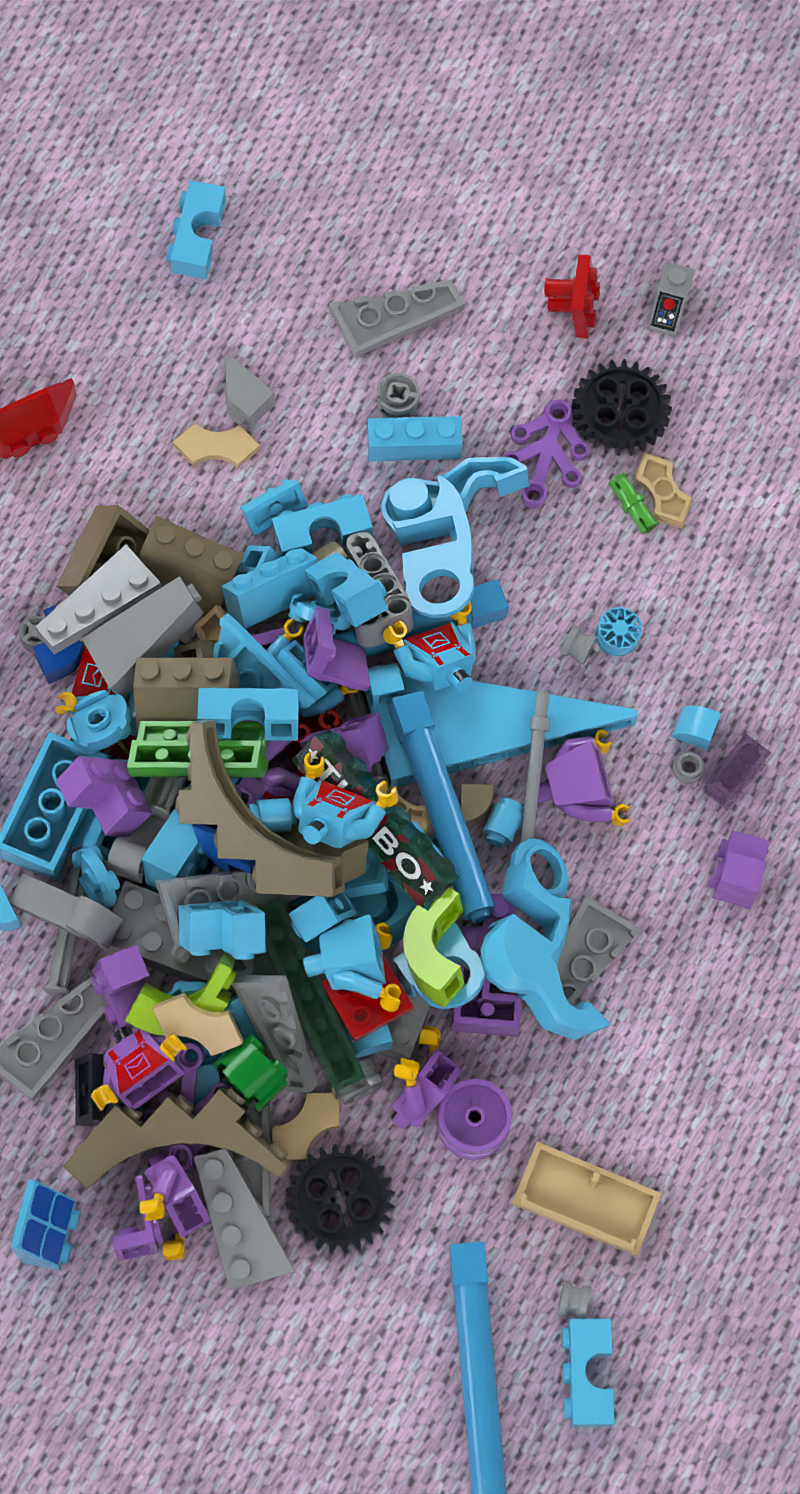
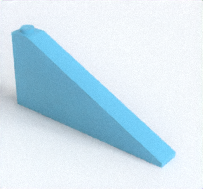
(492, 724)

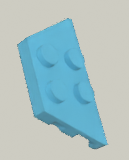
(254, 663)

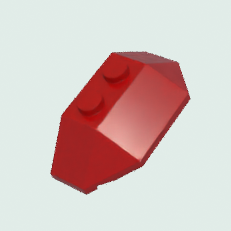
(35, 419)

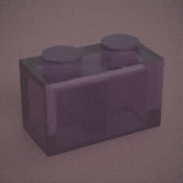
(736, 771)

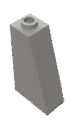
(143, 632)

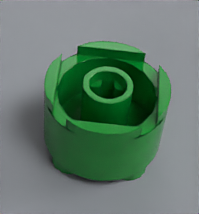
(252, 1072)

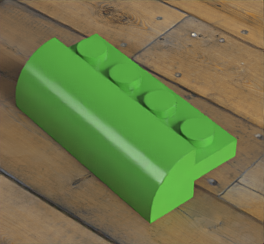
(164, 751)

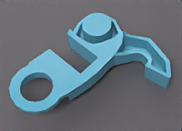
(432, 509)
(395, 909)
(523, 959)

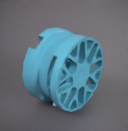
(618, 632)

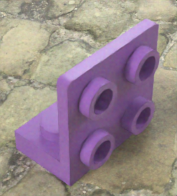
(331, 658)
(136, 1243)

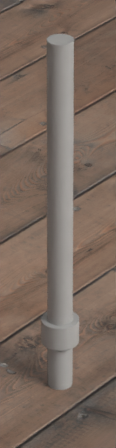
(539, 724)

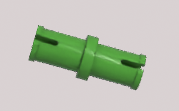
(633, 503)

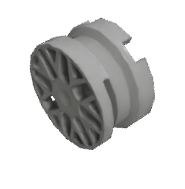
(398, 395)
(373, 1083)

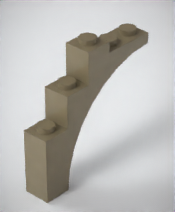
(241, 835)
(174, 1122)

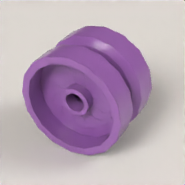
(471, 1139)

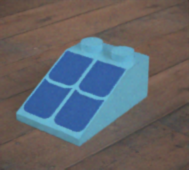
(45, 1227)

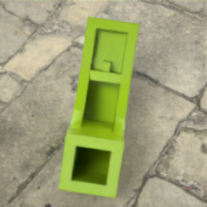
(431, 972)
(210, 997)

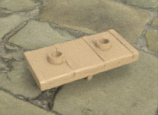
(586, 1199)

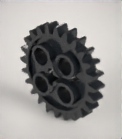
(650, 409)
(368, 1189)

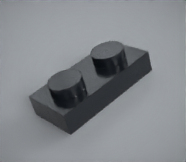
(88, 1077)

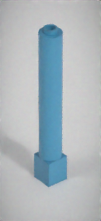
(487, 607)
(415, 730)
(477, 1368)

